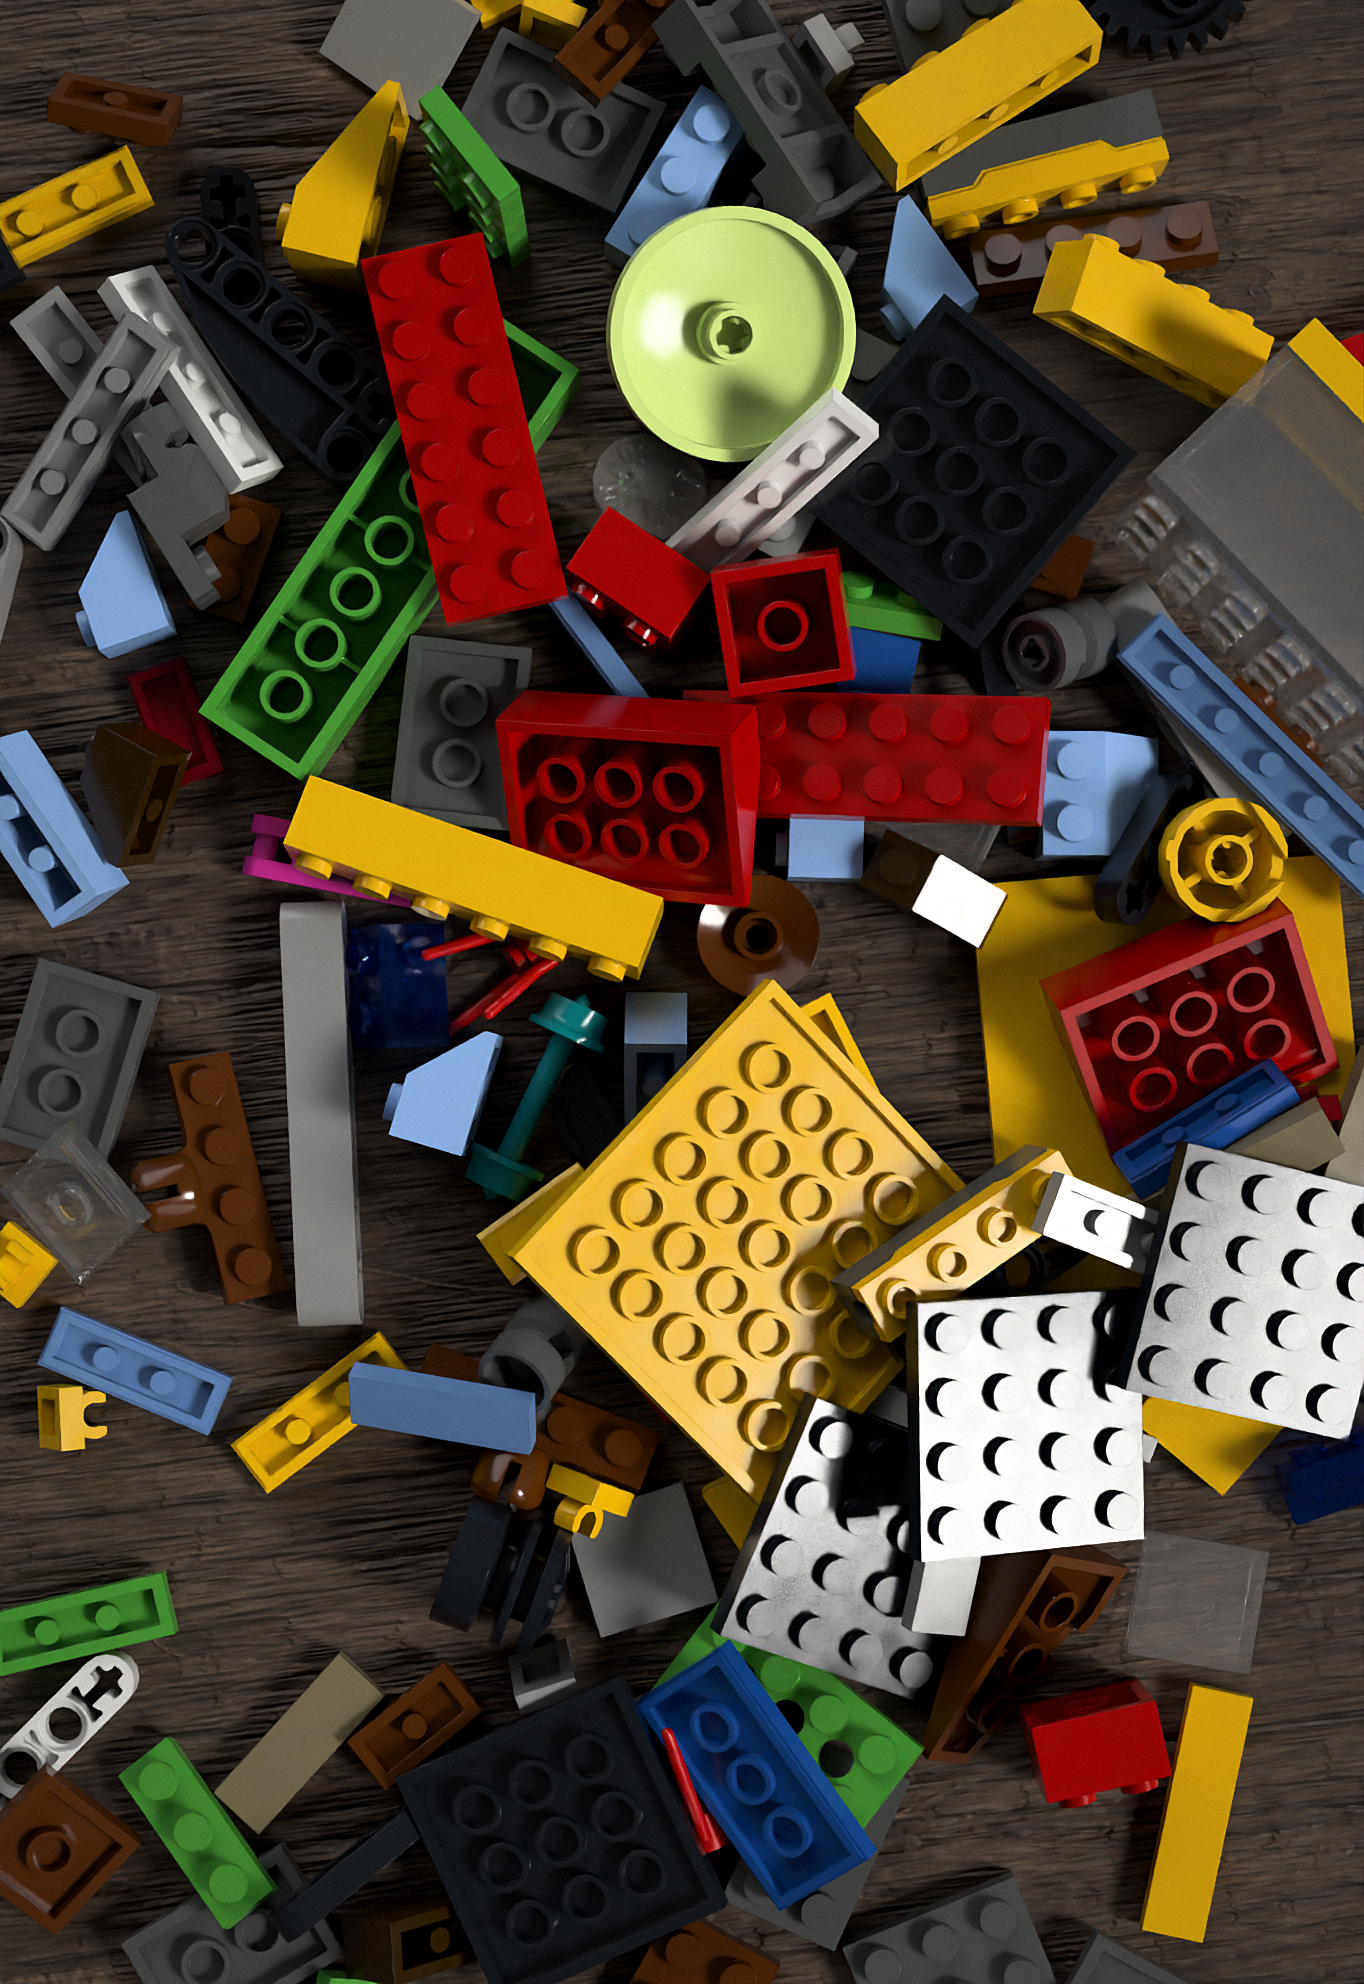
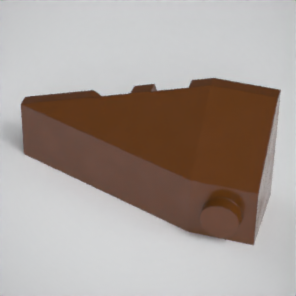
(1015, 1622)

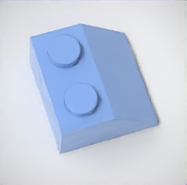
(1092, 792)
(445, 1096)

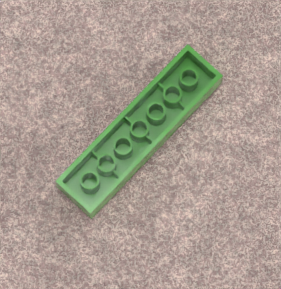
(356, 597)

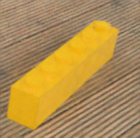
(474, 879)

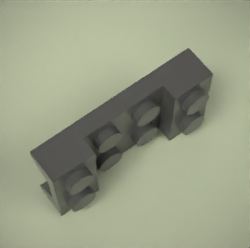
(786, 115)

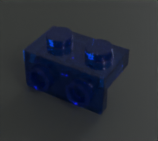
(396, 992)
(1323, 1478)

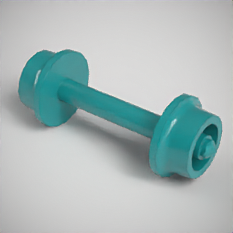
(501, 1170)

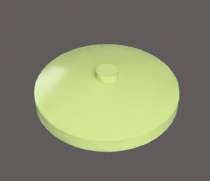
(728, 330)

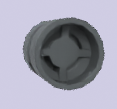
(1059, 644)
(534, 1351)

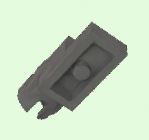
(180, 499)

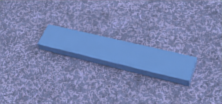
(1250, 746)

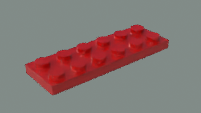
(464, 429)
(899, 756)

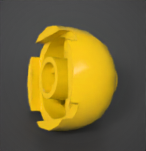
(1222, 859)

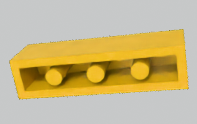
(974, 86)
(1150, 320)

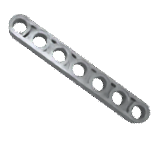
(321, 1114)

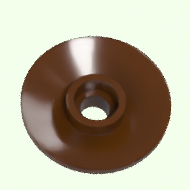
(792, 933)

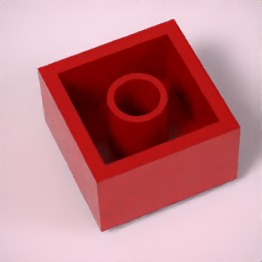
(637, 583)
(783, 622)
(1095, 1743)

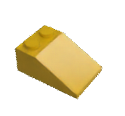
(346, 197)

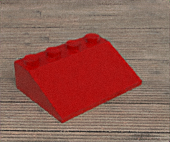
(636, 790)
(1187, 1015)

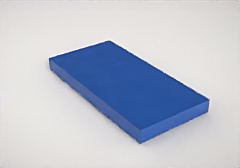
(757, 1776)

